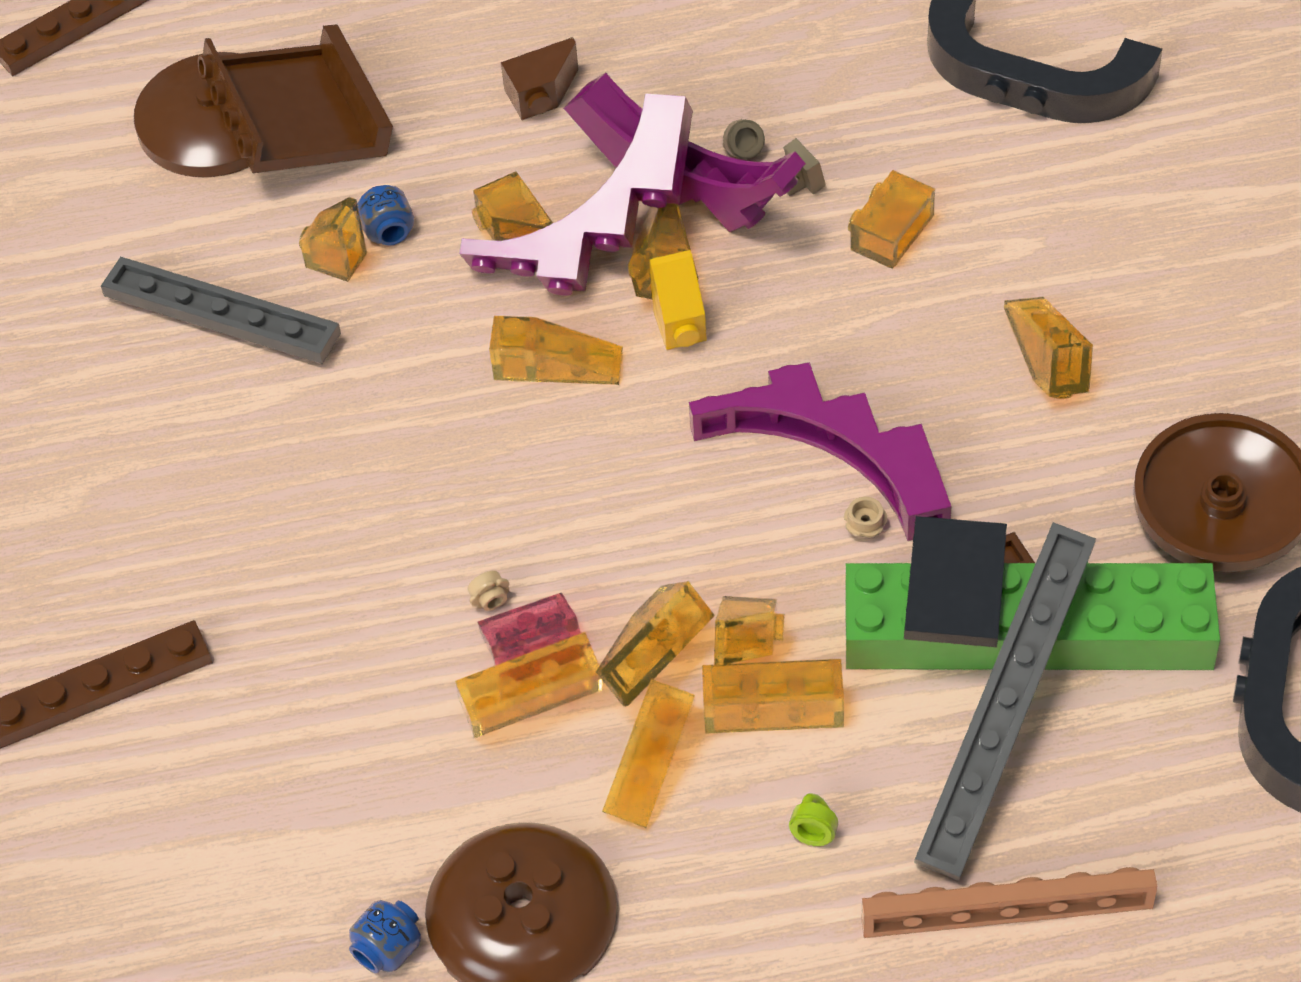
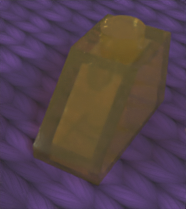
(508, 209)
(335, 241)
(746, 629)

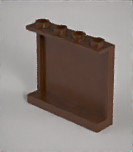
(297, 104)

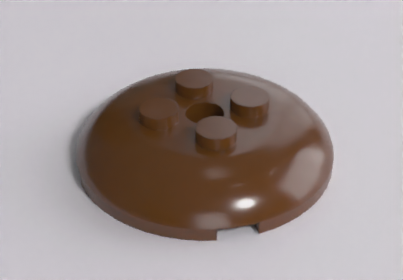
(548, 939)

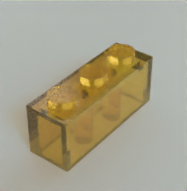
(529, 685)
(773, 696)

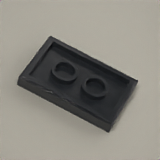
(955, 581)

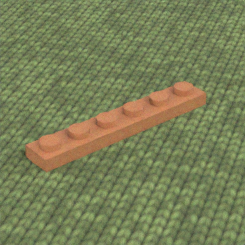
(1008, 903)

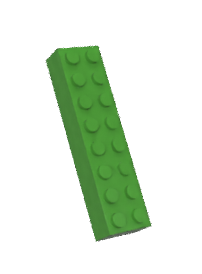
(1117, 620)

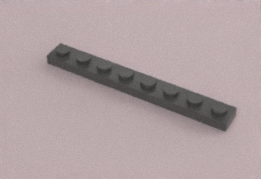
(1005, 702)

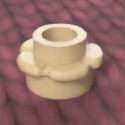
(865, 508)
(488, 590)

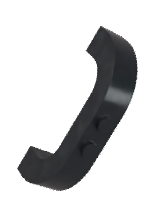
(1032, 84)
(1264, 739)

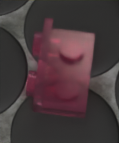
(528, 628)

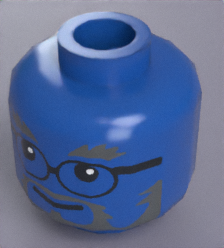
(385, 215)
(384, 936)

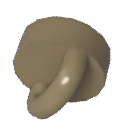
(743, 139)

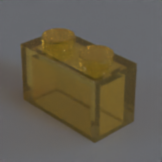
(891, 219)

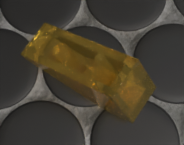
(659, 236)
(1051, 346)
(550, 352)
(653, 639)
(649, 753)

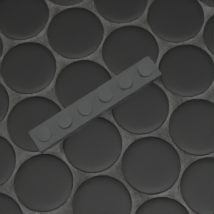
(221, 310)

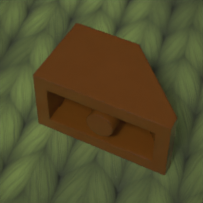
(540, 77)

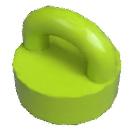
(813, 821)

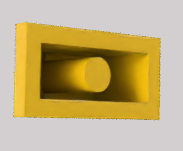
(677, 300)

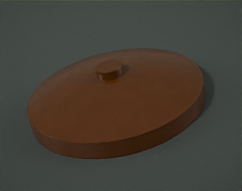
(183, 126)
(1221, 491)

